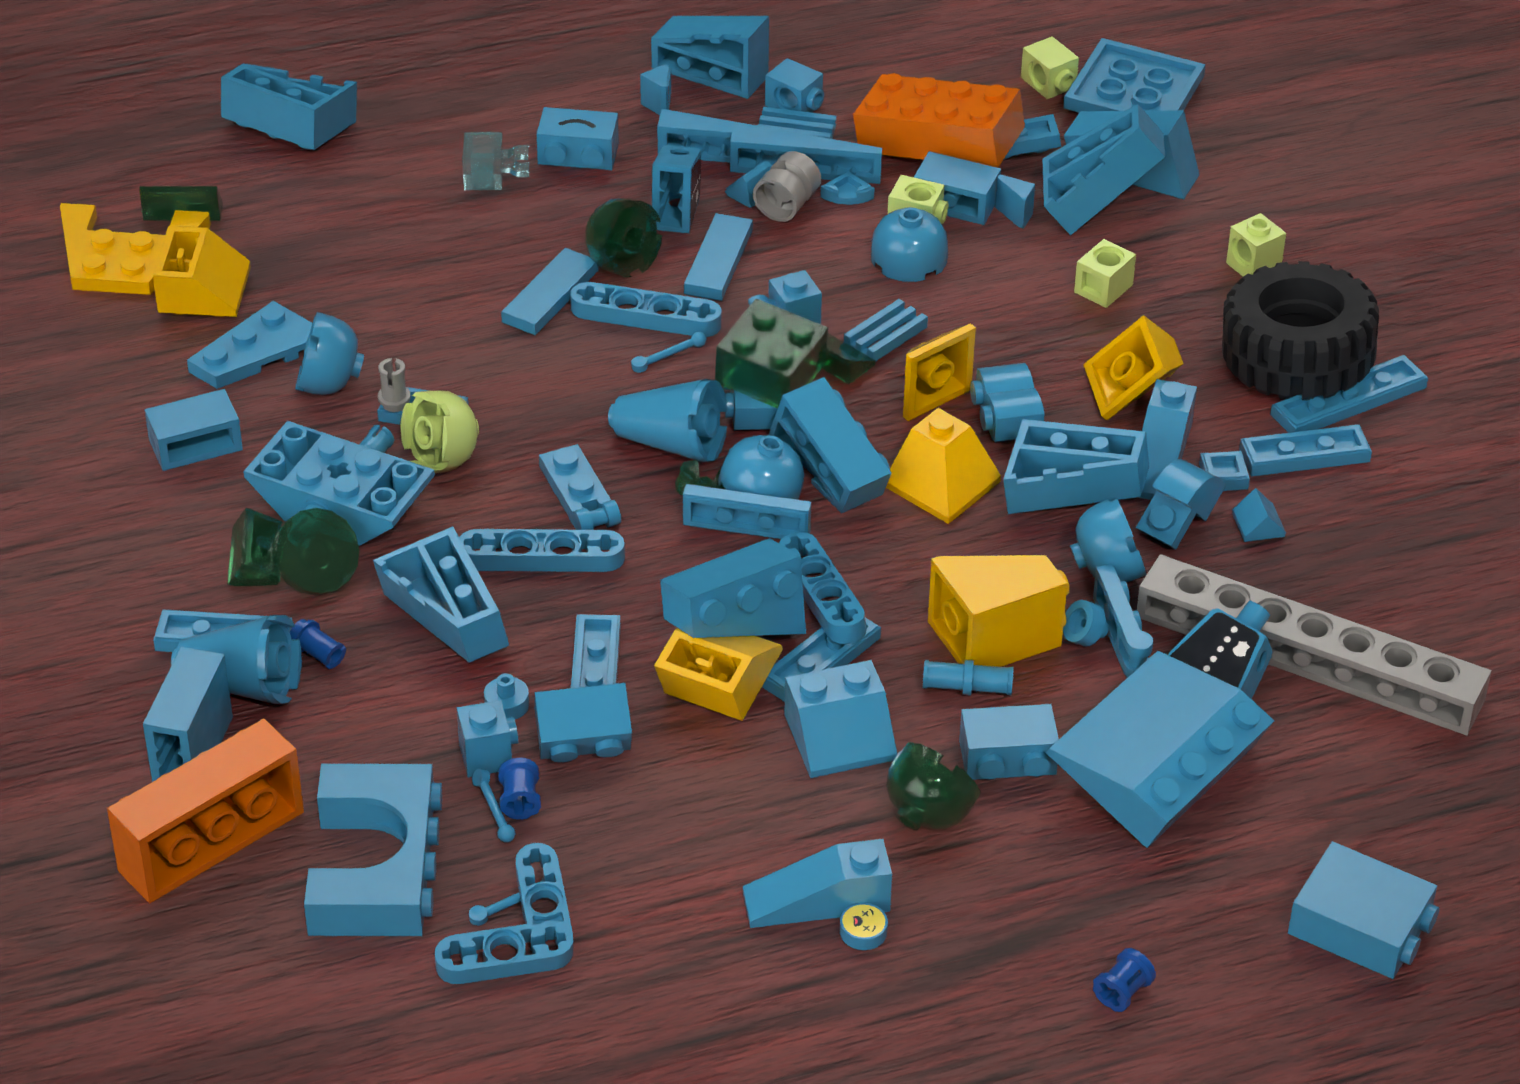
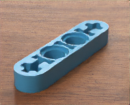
(590, 301)
(541, 546)
(827, 585)

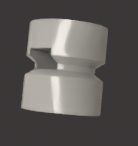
(787, 186)

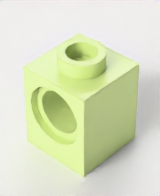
(1049, 67)
(920, 195)
(1255, 244)
(1105, 273)

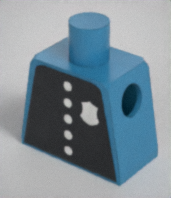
(674, 176)
(1229, 647)

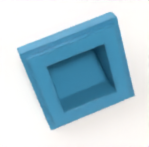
(656, 88)
(743, 188)
(1257, 518)

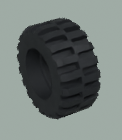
(1300, 330)

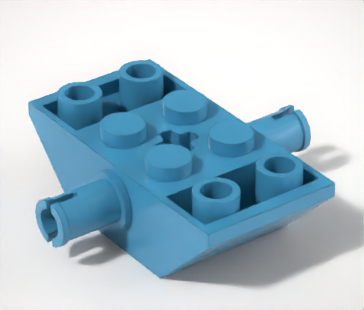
(354, 480)

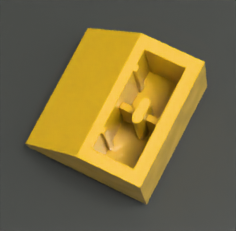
(199, 274)
(716, 671)

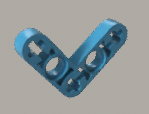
(537, 929)

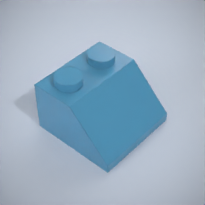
(839, 718)

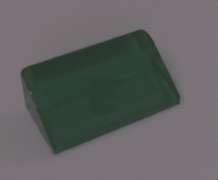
(160, 202)
(845, 360)
(251, 550)

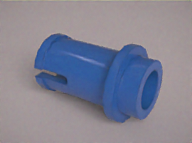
(318, 643)

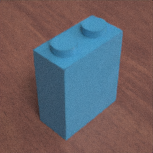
(188, 711)
(1364, 910)

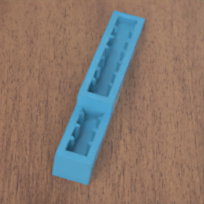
(750, 145)

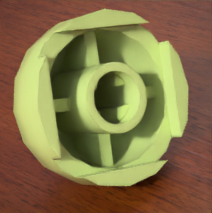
(439, 430)

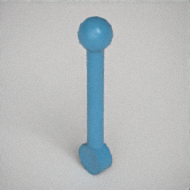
(640, 363)
(481, 779)
(479, 914)

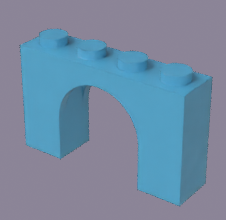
(386, 896)

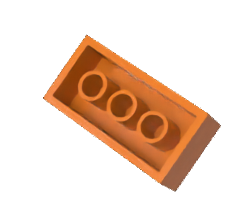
(941, 117)
(206, 810)

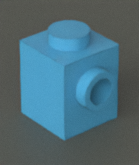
(485, 736)

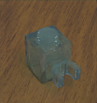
(486, 161)

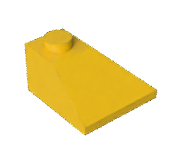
(1131, 366)
(938, 371)
(942, 467)

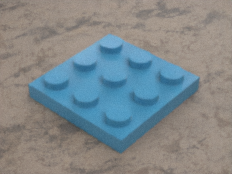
(1129, 75)

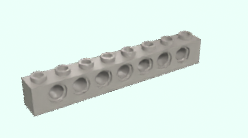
(1324, 646)

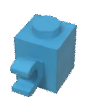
(795, 294)

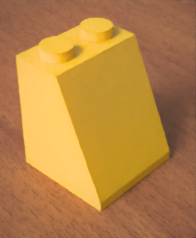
(997, 606)

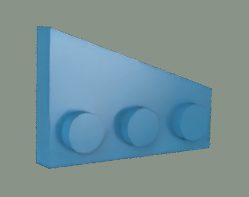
(258, 340)

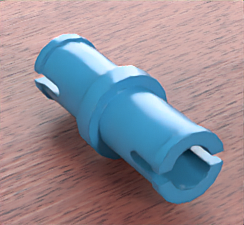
(968, 677)

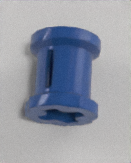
(519, 794)
(1124, 979)

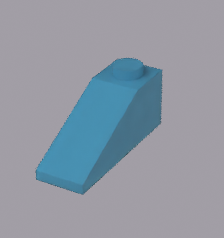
(1167, 427)
(822, 885)

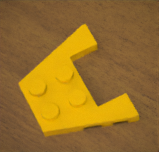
(111, 259)

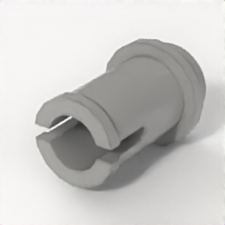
(393, 389)

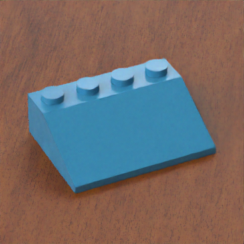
(1159, 743)

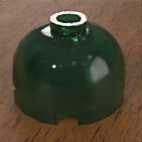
(623, 236)
(927, 790)

